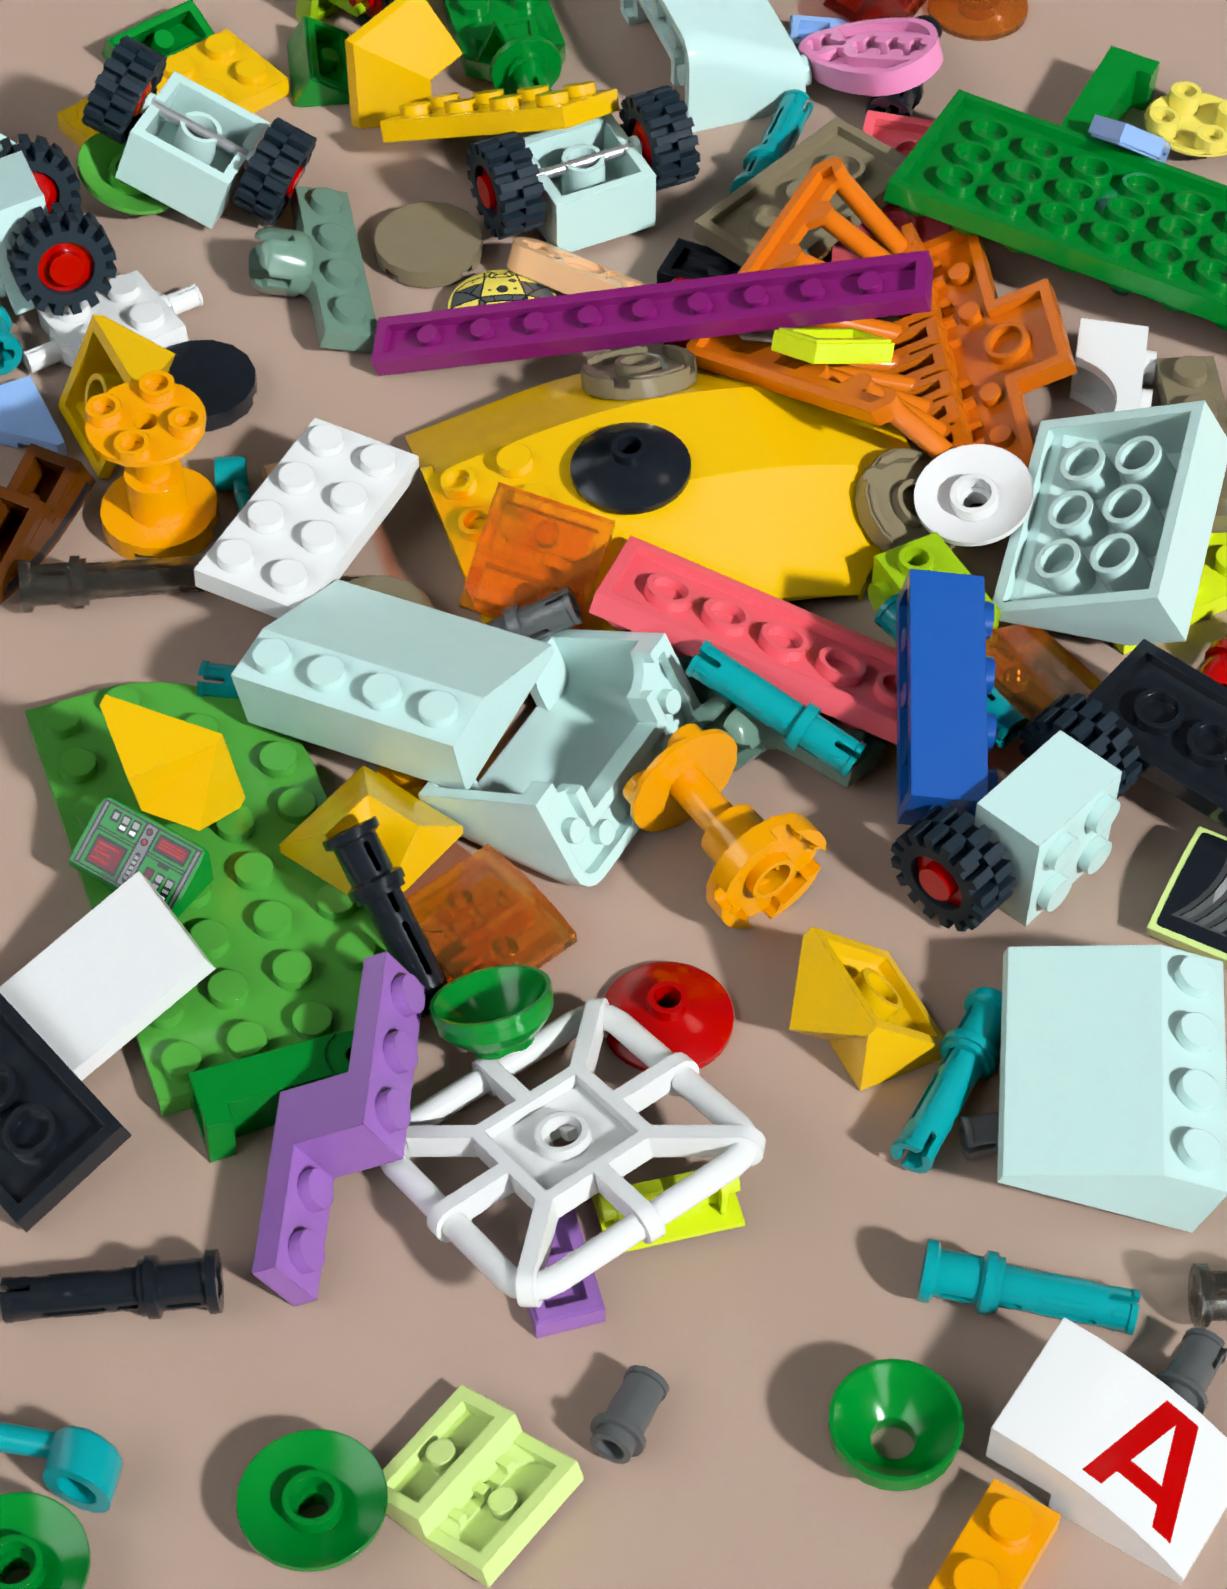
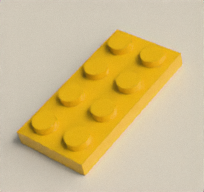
(217, 63)
(495, 113)

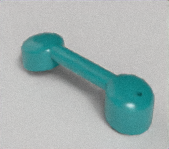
(78, 1465)

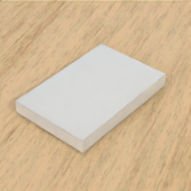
(108, 976)

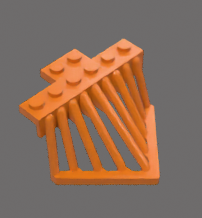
(955, 368)

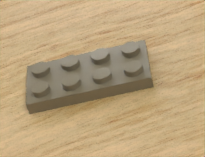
(746, 214)

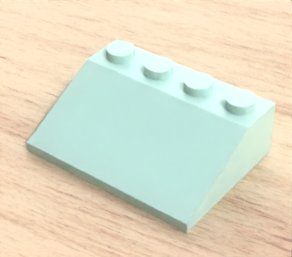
(1116, 524)
(389, 682)
(1115, 1079)

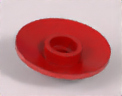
(695, 1026)

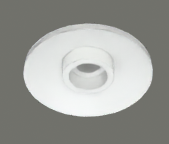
(970, 477)

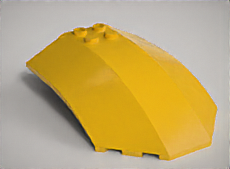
(762, 498)

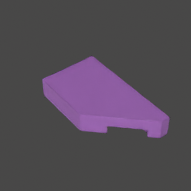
(578, 1305)

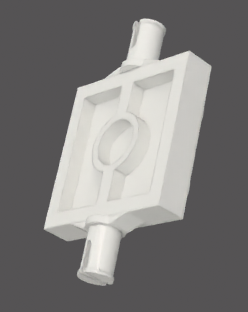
(131, 304)

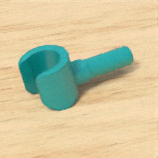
(232, 476)

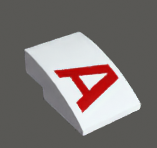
(1115, 1451)

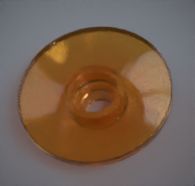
(979, 18)

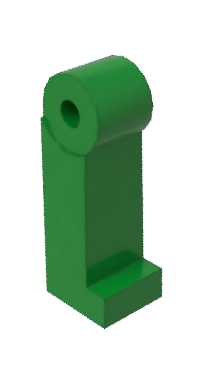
(1117, 83)
(246, 1091)

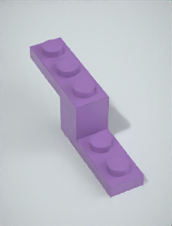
(339, 1130)

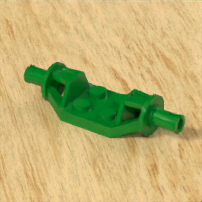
(507, 41)

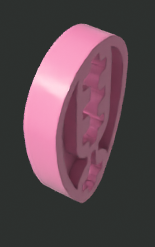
(874, 55)

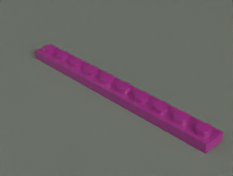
(655, 313)

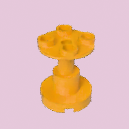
(157, 502)
(755, 860)

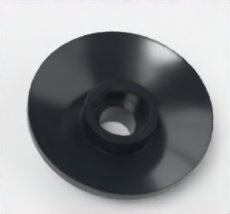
(630, 468)

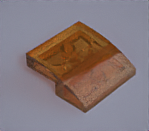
(533, 550)
(1035, 669)
(488, 917)

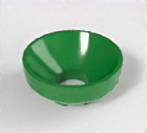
(493, 1009)
(901, 1397)

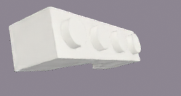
(1112, 366)

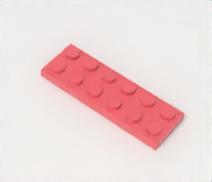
(782, 643)

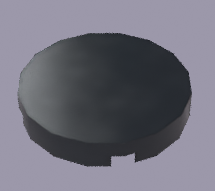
(218, 376)

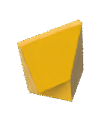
(395, 60)
(104, 360)
(173, 765)
(408, 829)
(862, 1008)

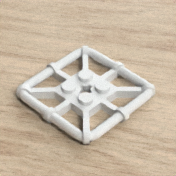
(554, 1180)

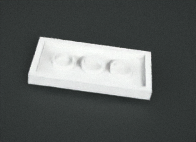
(307, 519)

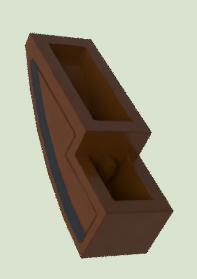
(38, 509)

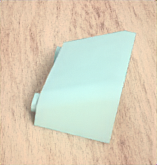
(725, 55)
(561, 779)

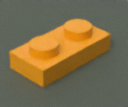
(999, 1542)

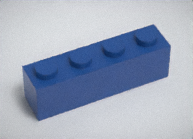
(943, 693)

